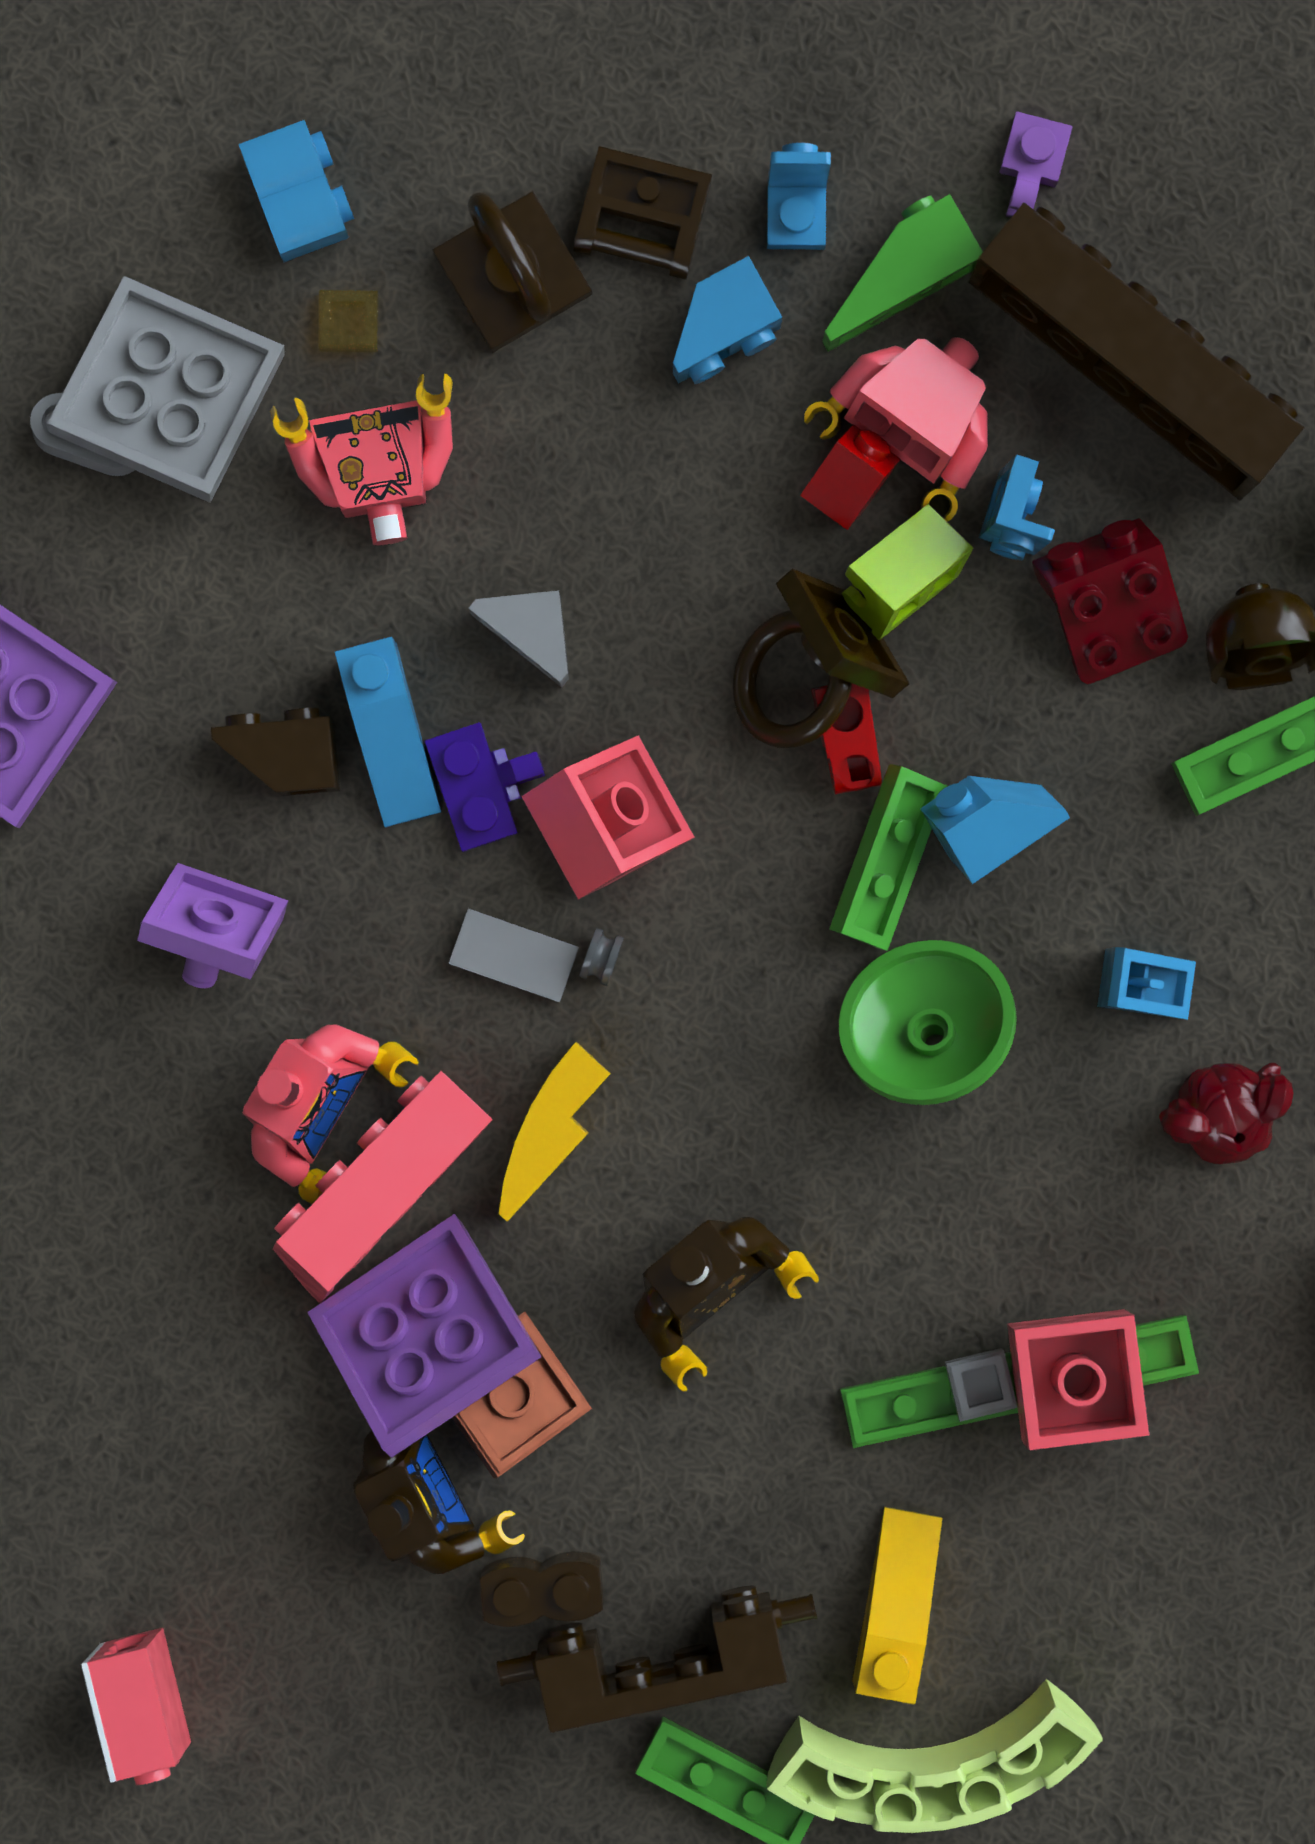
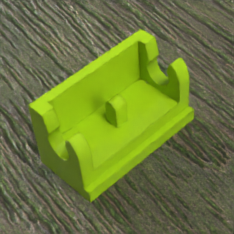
(905, 570)

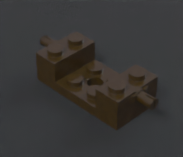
(581, 1693)

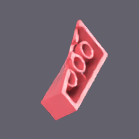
(379, 1184)

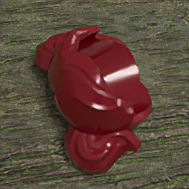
(1224, 1102)

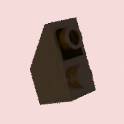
(286, 755)

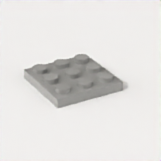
(166, 389)

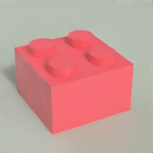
(1078, 1379)

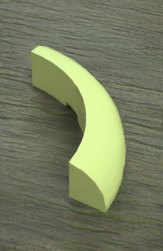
(936, 1784)

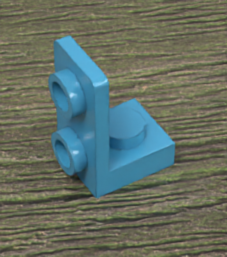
(797, 197)

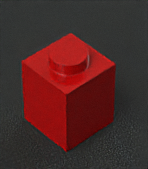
(851, 476)

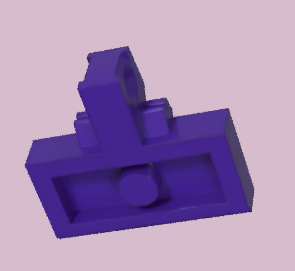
(479, 784)

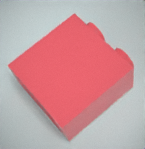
(137, 1707)

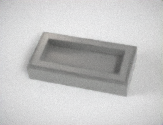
(513, 955)

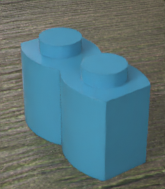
(295, 190)

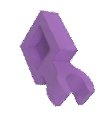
(1033, 156)

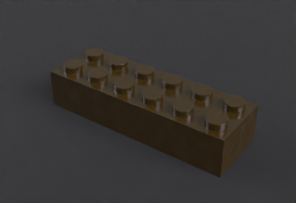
(1135, 350)

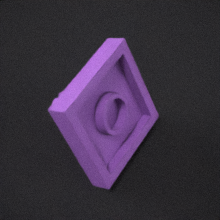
(212, 924)

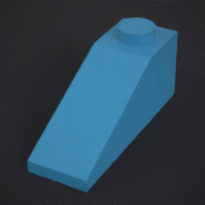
(388, 731)

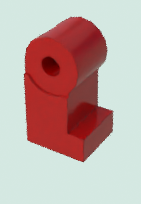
(851, 743)

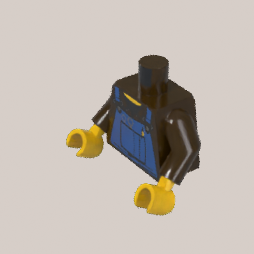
(419, 1512)

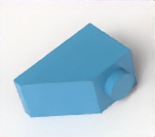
(990, 821)

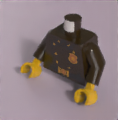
(702, 1278)

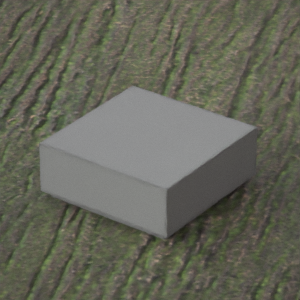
(981, 1384)

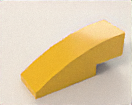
(549, 1129)

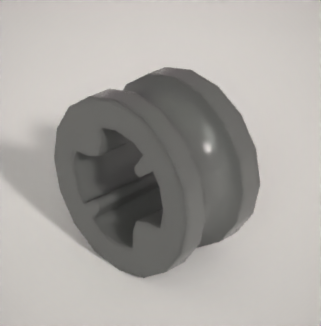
(601, 957)

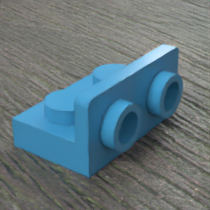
(1012, 499)

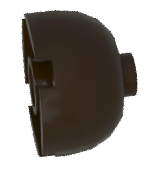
(1260, 638)

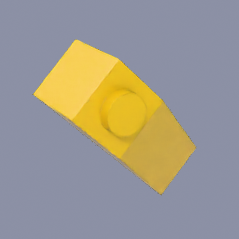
(898, 1606)

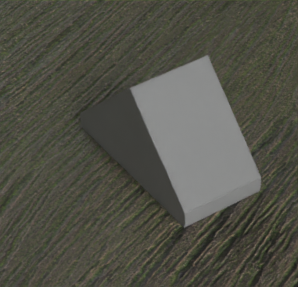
(531, 627)

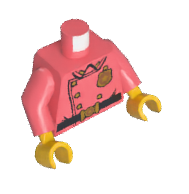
(374, 457)

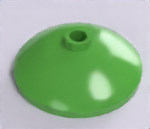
(922, 993)

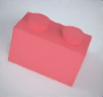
(607, 816)

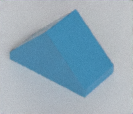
(1146, 983)

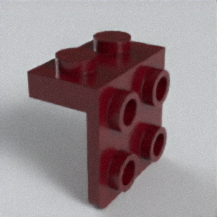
(1113, 599)

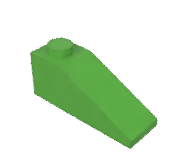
(917, 260)

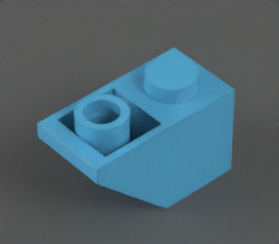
(725, 316)

